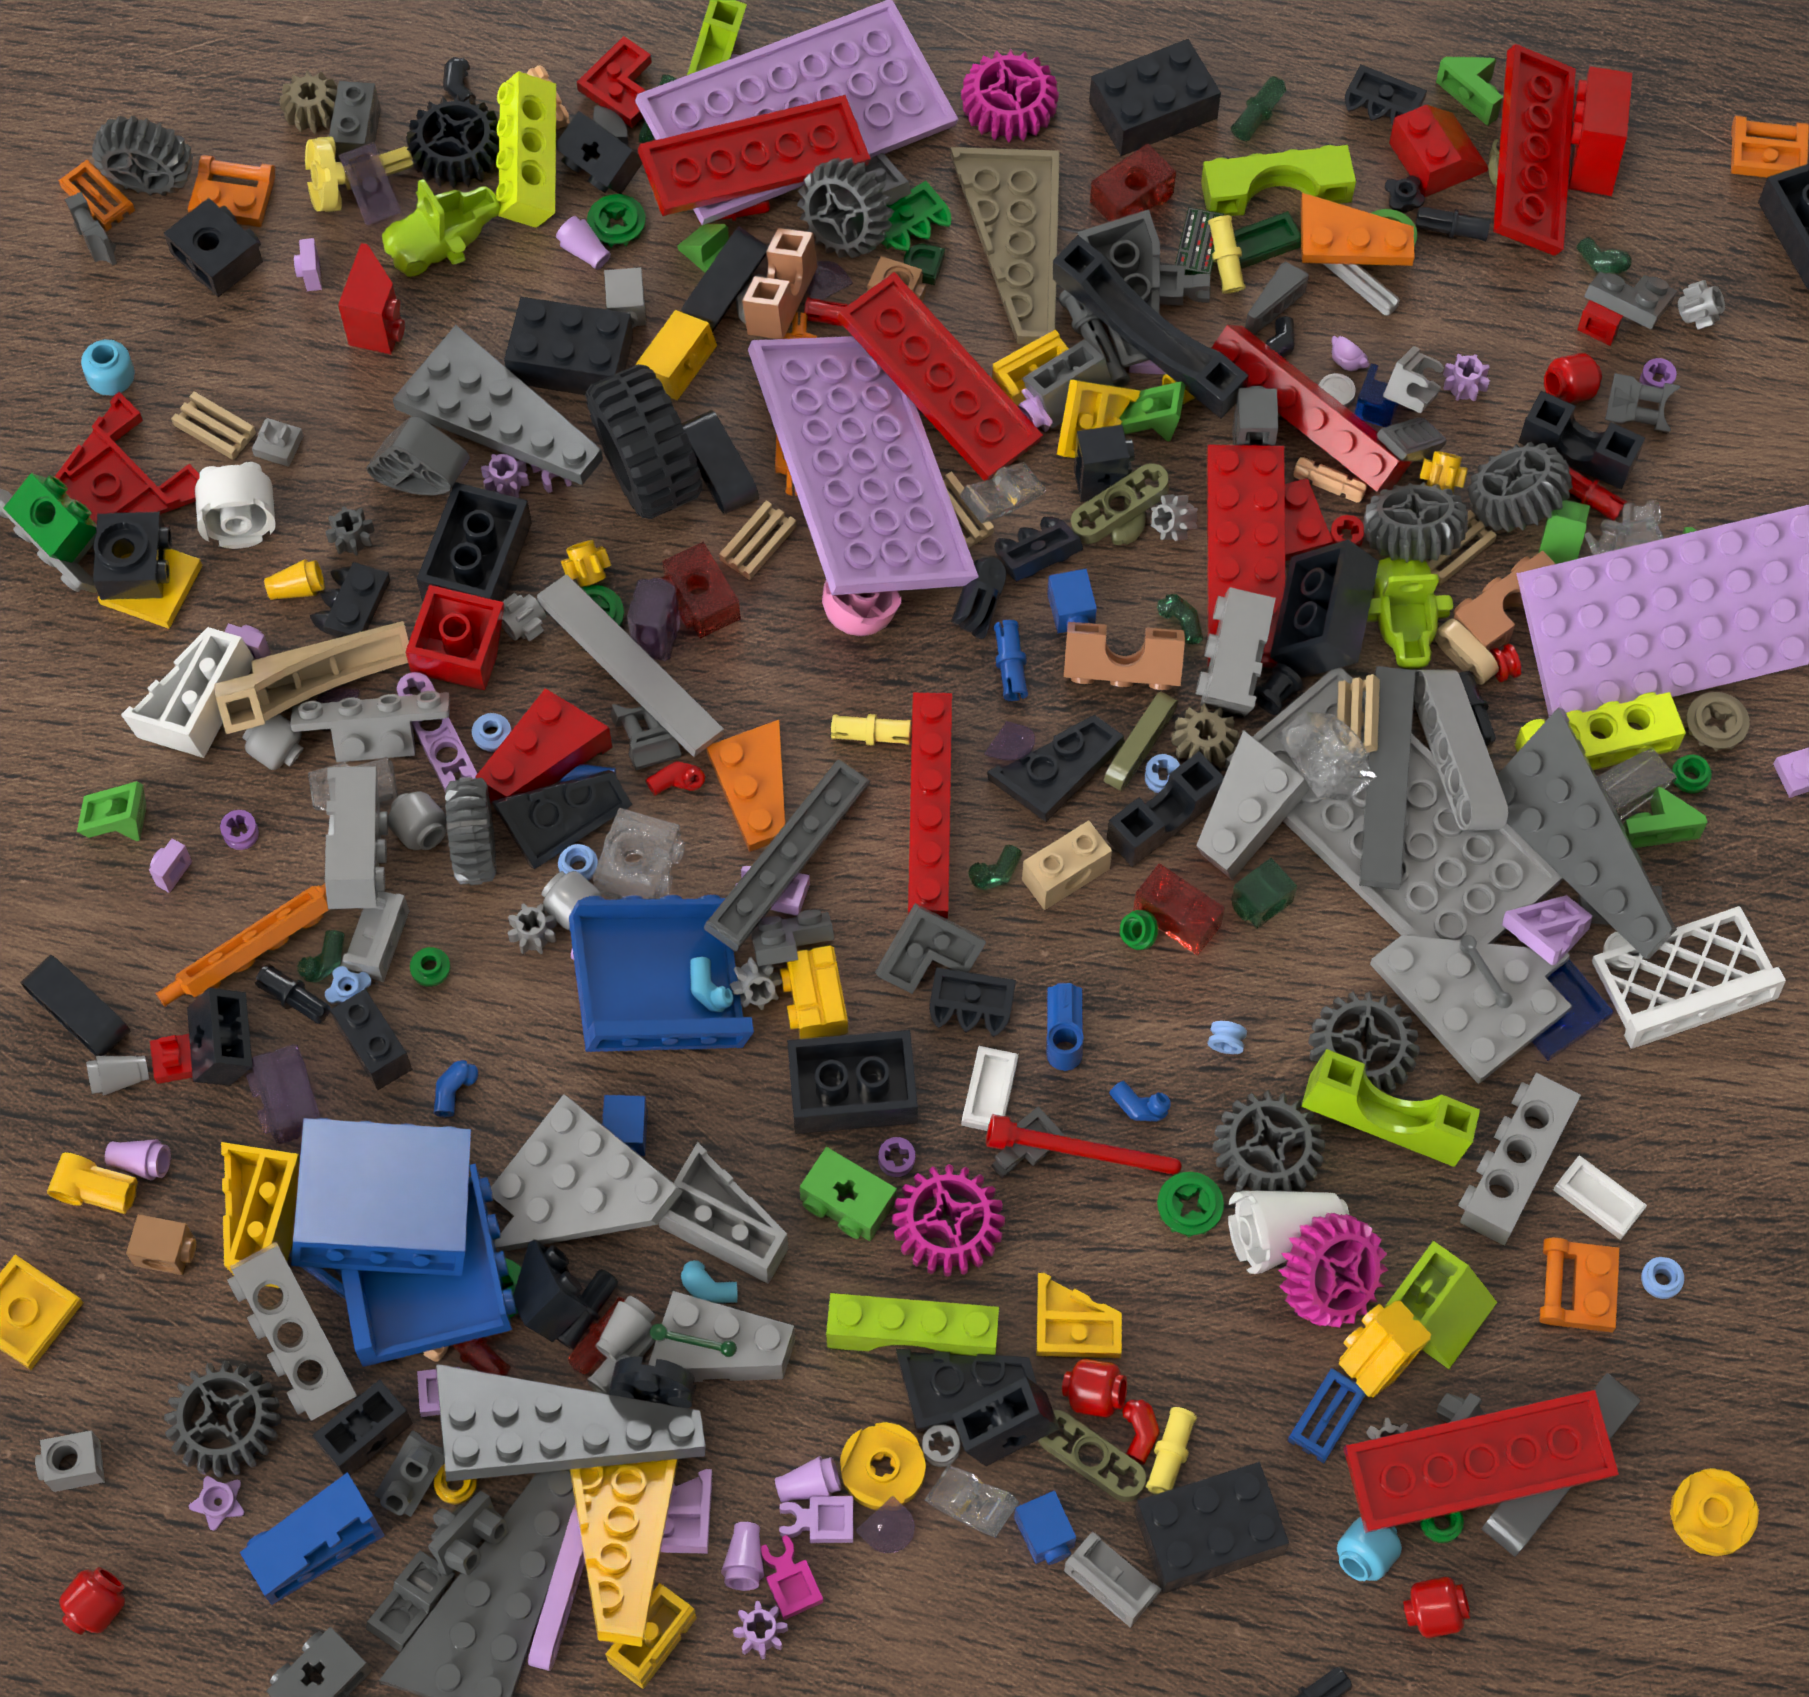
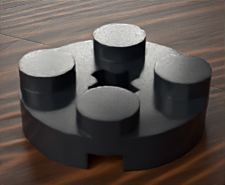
(660, 1383)

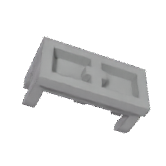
(1408, 384)
(377, 936)
(1111, 1579)

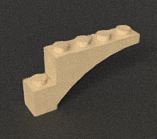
(304, 672)

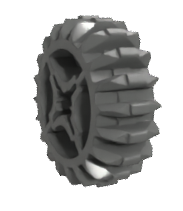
(142, 155)
(839, 201)
(1520, 487)
(1415, 522)
(470, 831)
(1378, 1044)
(1298, 1133)
(208, 1426)

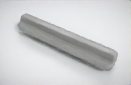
(1366, 286)

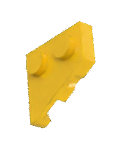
(1091, 407)
(1074, 1324)

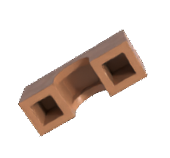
(775, 299)
(1485, 614)
(1156, 663)

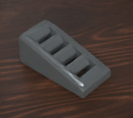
(1280, 293)
(1412, 439)

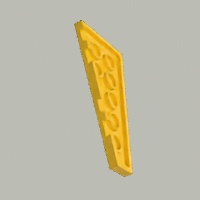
(622, 1533)

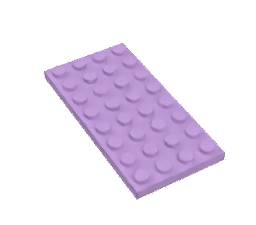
(858, 56)
(861, 468)
(1672, 613)

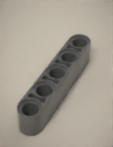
(1519, 1519)

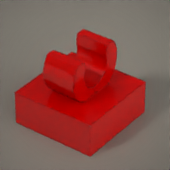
(1600, 322)
(171, 1058)

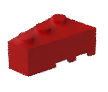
(1599, 129)
(544, 747)

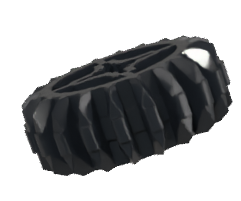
(455, 133)

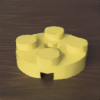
(325, 174)

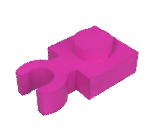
(792, 1583)

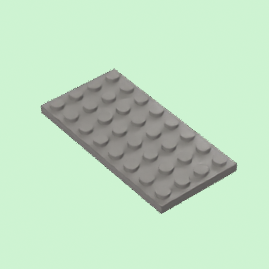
(1450, 876)

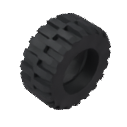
(644, 441)

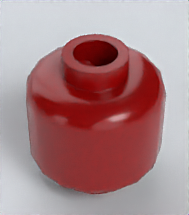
(1573, 378)
(1095, 1388)
(92, 1601)
(1437, 1607)

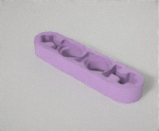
(440, 738)
(558, 1598)

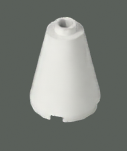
(1268, 1220)

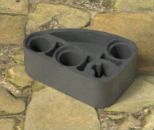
(418, 459)

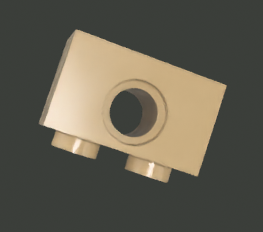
(1066, 865)

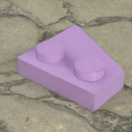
(1549, 926)
(689, 1516)

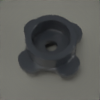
(1404, 202)

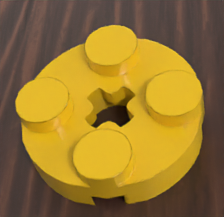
(874, 1444)

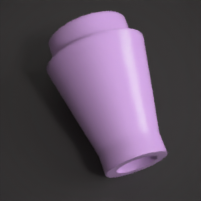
(582, 242)
(142, 1158)
(813, 1478)
(744, 1559)

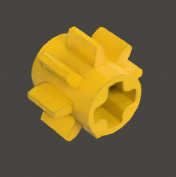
(1444, 470)
(586, 563)

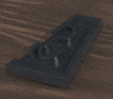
(1059, 769)
(560, 814)
(947, 1383)

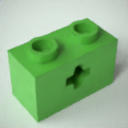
(838, 1176)

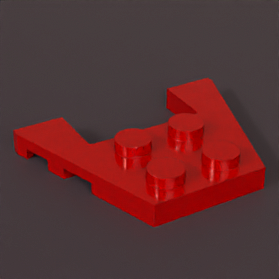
(110, 481)

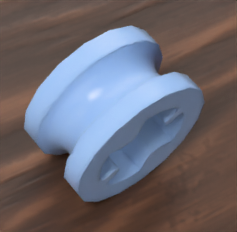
(1156, 762)
(1227, 1037)

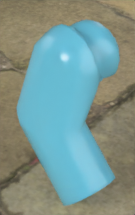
(702, 988)
(702, 1286)

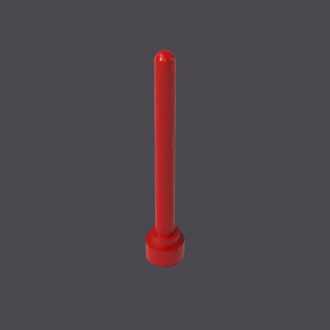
(1006, 1133)

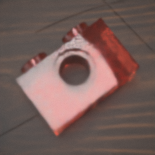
(1141, 170)
(698, 570)
(1179, 908)

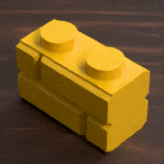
(815, 993)
(1383, 1347)
(665, 1622)

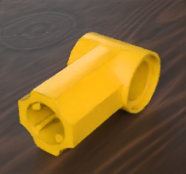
(81, 1181)

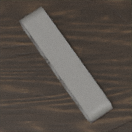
(1459, 750)

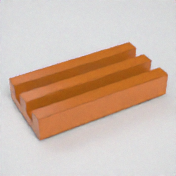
(113, 213)

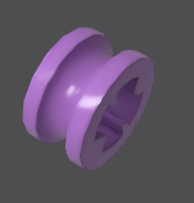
(1659, 366)
(235, 818)
(904, 1147)

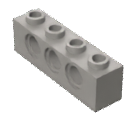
(1553, 1107)
(331, 1385)

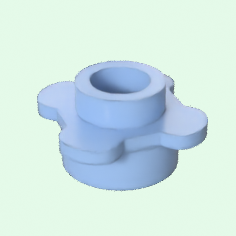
(343, 977)

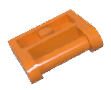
(1767, 156)
(245, 202)
(1593, 1285)

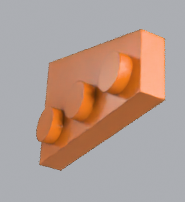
(1352, 236)
(752, 781)

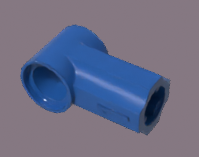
(1064, 1025)

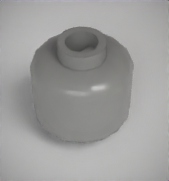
(273, 743)
(417, 821)
(564, 892)

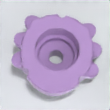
(1348, 354)

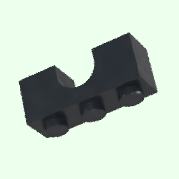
(1599, 454)
(1148, 825)

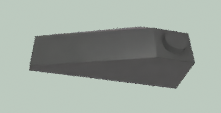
(1135, 254)

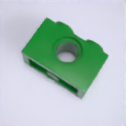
(33, 510)

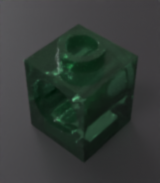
(1263, 893)

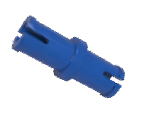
(1010, 660)

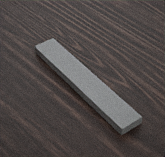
(630, 665)

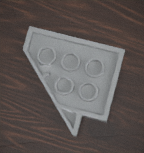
(1460, 1005)
(578, 1183)

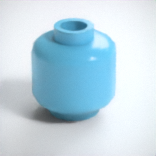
(108, 367)
(1368, 1554)

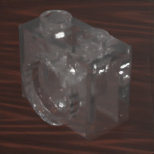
(1327, 755)
(644, 835)

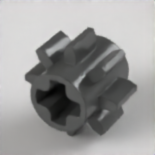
(359, 529)

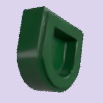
(927, 258)

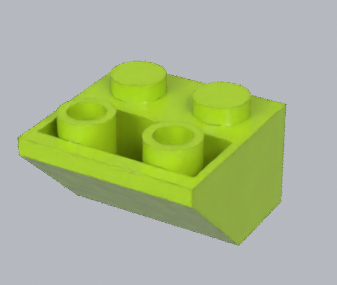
(1447, 1302)

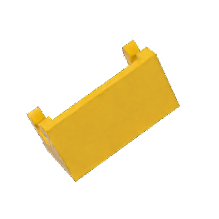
(679, 352)
(1010, 370)

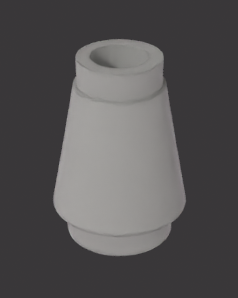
(115, 1073)
(626, 1326)

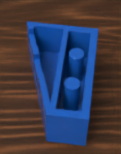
(311, 1540)

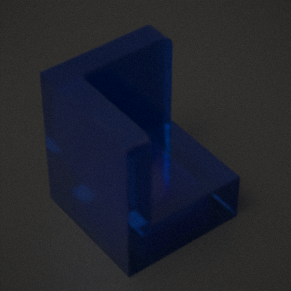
(1371, 404)

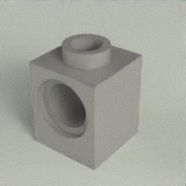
(626, 293)
(85, 1472)

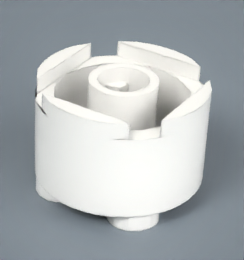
(234, 505)

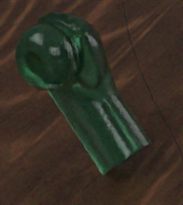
(1603, 260)
(1187, 615)
(997, 874)
(318, 967)

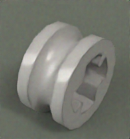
(947, 1434)

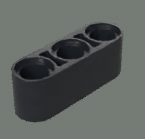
(725, 278)
(720, 463)
(75, 1006)

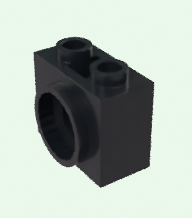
(215, 228)
(142, 572)

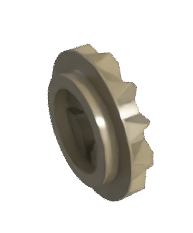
(1721, 707)

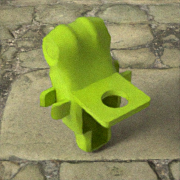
(438, 228)
(1408, 609)

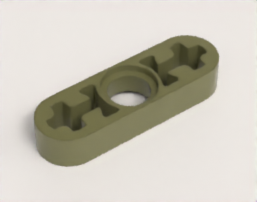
(1149, 497)
(1141, 741)
(1122, 1465)

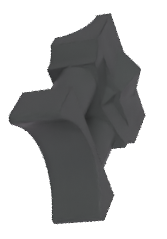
(96, 239)
(1624, 399)
(646, 746)

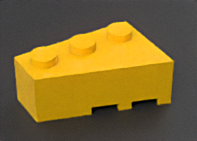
(258, 1200)

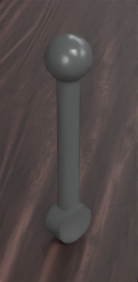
(1468, 945)

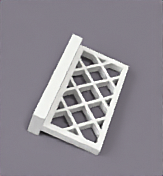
(1696, 1008)

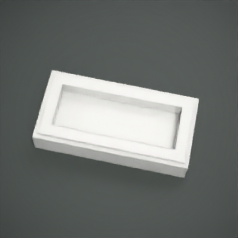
(989, 1087)
(1599, 1197)

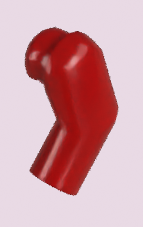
(676, 775)
(1145, 1426)

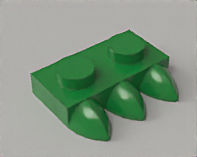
(914, 215)

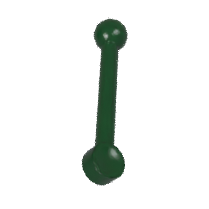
(660, 1333)

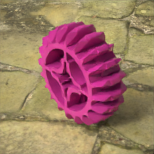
(1001, 93)
(961, 1213)
(1311, 1280)

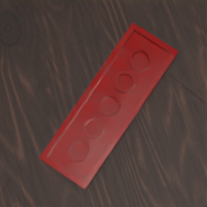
(1534, 150)
(750, 154)
(939, 376)
(1245, 527)
(1480, 1461)

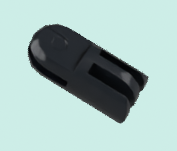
(980, 597)

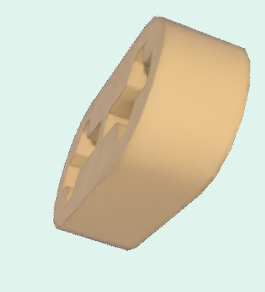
(1466, 651)

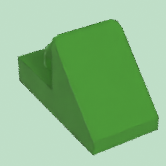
(1468, 83)
(704, 244)
(1155, 409)
(1565, 532)
(114, 810)
(1670, 823)

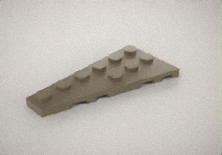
(1017, 222)

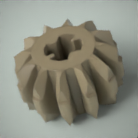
(309, 101)
(1195, 725)

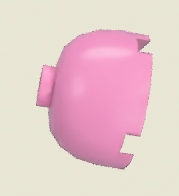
(861, 612)

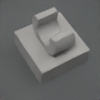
(277, 442)

